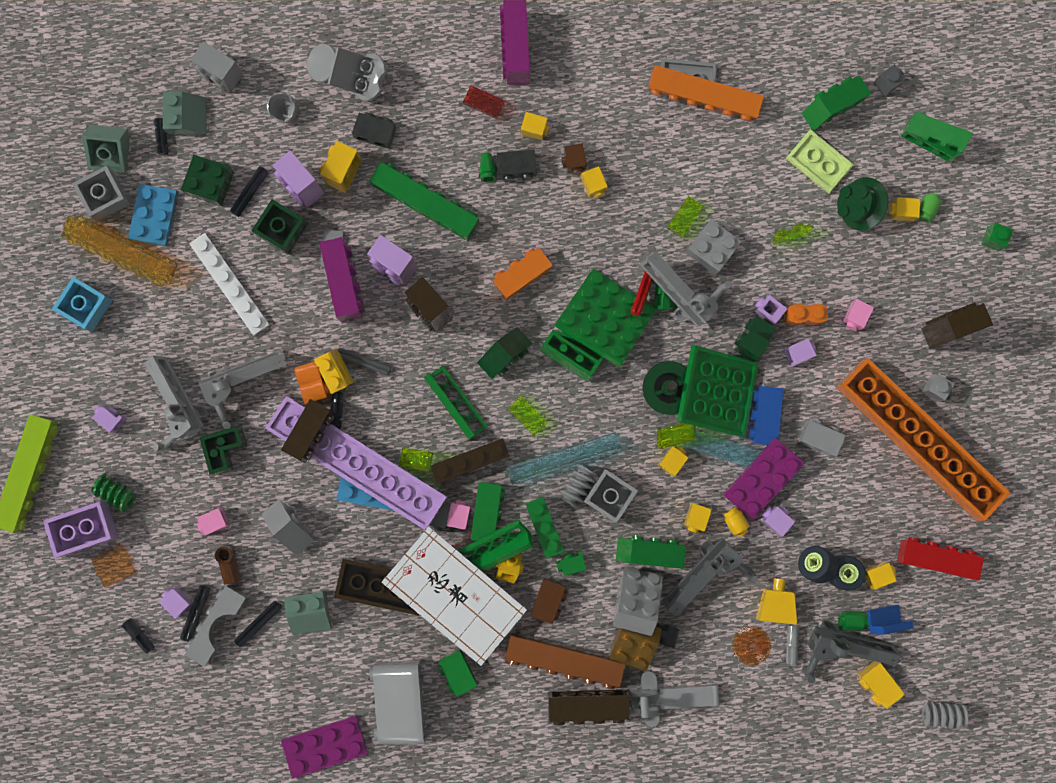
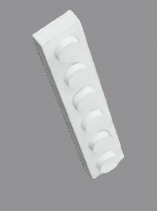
(229, 284)

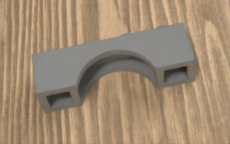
(204, 646)

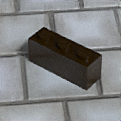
(308, 431)

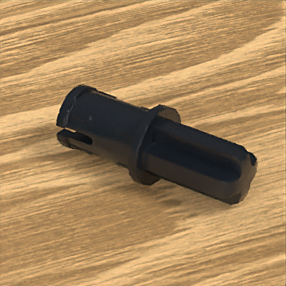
(137, 635)

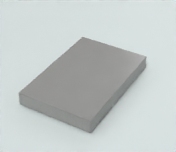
(698, 69)

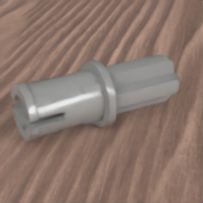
(792, 644)

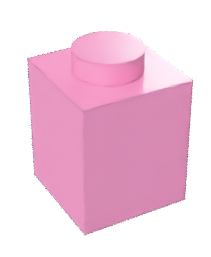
(857, 315)
(458, 515)
(213, 521)

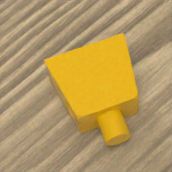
(777, 604)

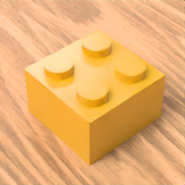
(340, 166)

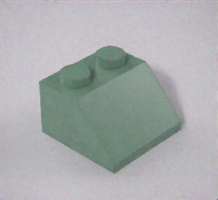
(184, 113)
(106, 147)
(308, 612)

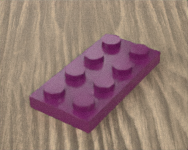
(763, 478)
(324, 746)

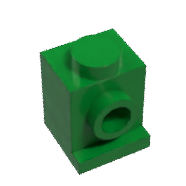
(571, 564)

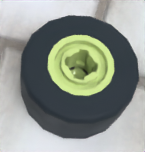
(817, 564)
(846, 566)

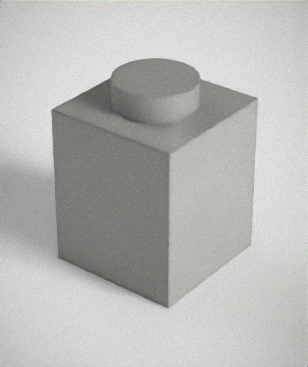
(938, 387)

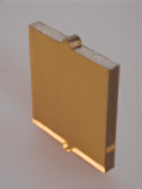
(113, 566)

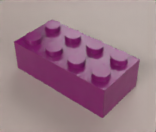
(515, 42)
(341, 280)

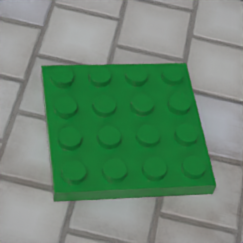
(603, 318)
(717, 391)

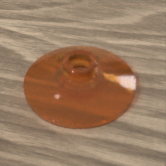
(742, 642)

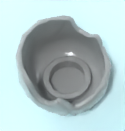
(277, 105)

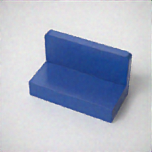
(887, 620)

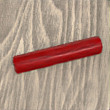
(642, 294)

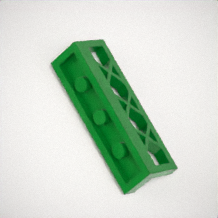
(449, 406)
(498, 551)

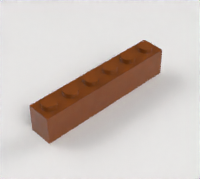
(564, 660)

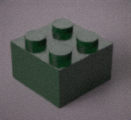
(207, 180)
(279, 227)

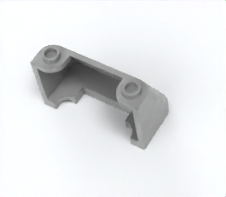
(398, 702)

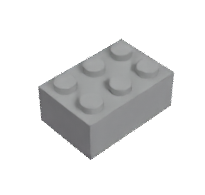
(638, 601)

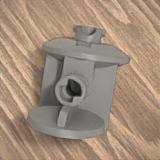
(347, 70)

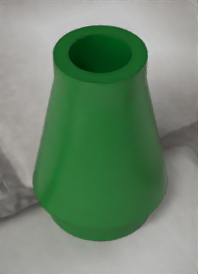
(487, 168)

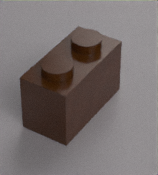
(548, 601)

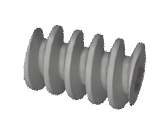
(578, 485)
(944, 714)

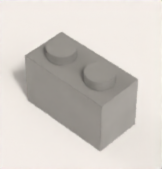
(821, 438)

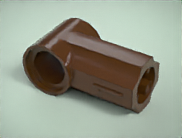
(228, 567)

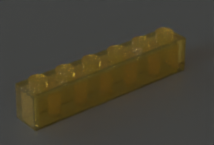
(119, 250)

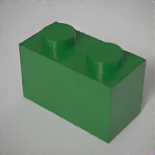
(457, 672)

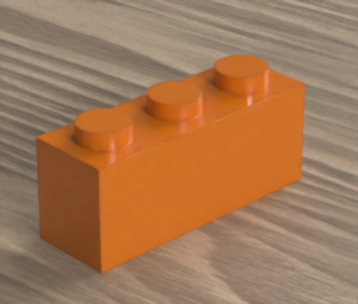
(522, 273)

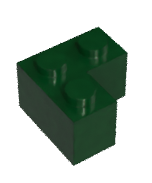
(755, 339)
(505, 353)
(217, 448)

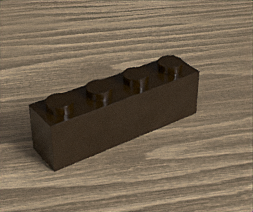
(470, 461)

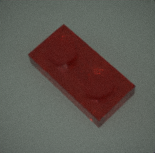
(483, 102)

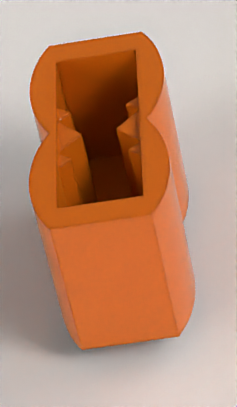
(809, 315)
(311, 383)

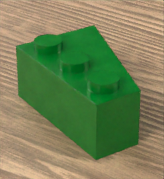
(835, 101)
(936, 136)
(571, 354)
(651, 552)

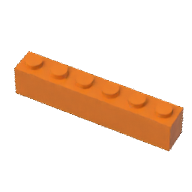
(705, 93)

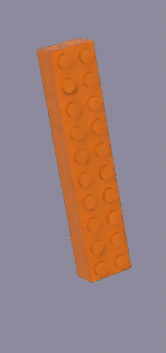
(923, 440)

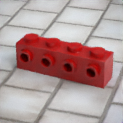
(939, 559)

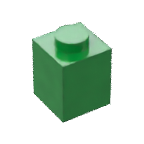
(997, 236)

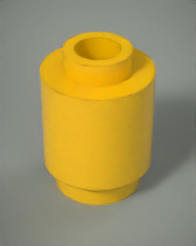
(736, 522)

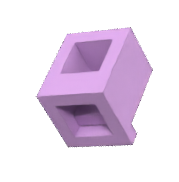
(777, 309)
(109, 418)

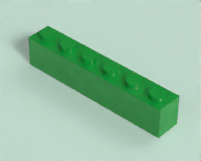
(424, 201)

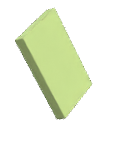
(819, 161)

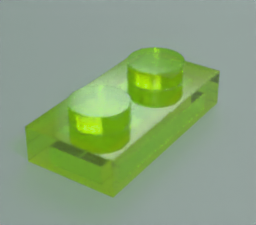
(685, 217)
(798, 231)
(527, 415)
(675, 435)
(416, 459)

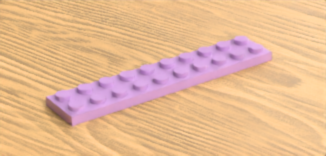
(365, 468)

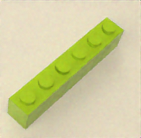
(25, 472)

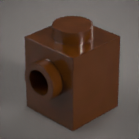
(574, 159)

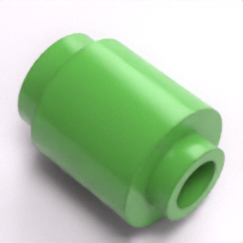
(929, 207)

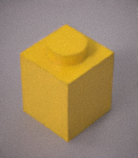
(534, 126)
(594, 182)
(905, 209)
(673, 460)
(697, 518)
(880, 575)

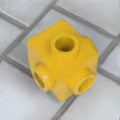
(510, 569)

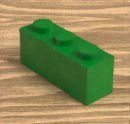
(487, 510)
(544, 527)

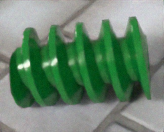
(112, 493)

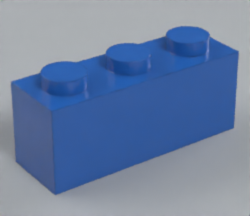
(766, 415)

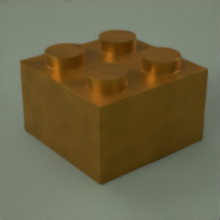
(635, 648)

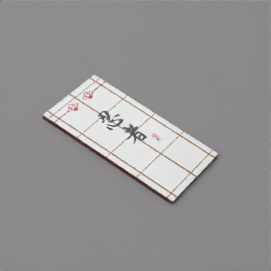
(454, 596)

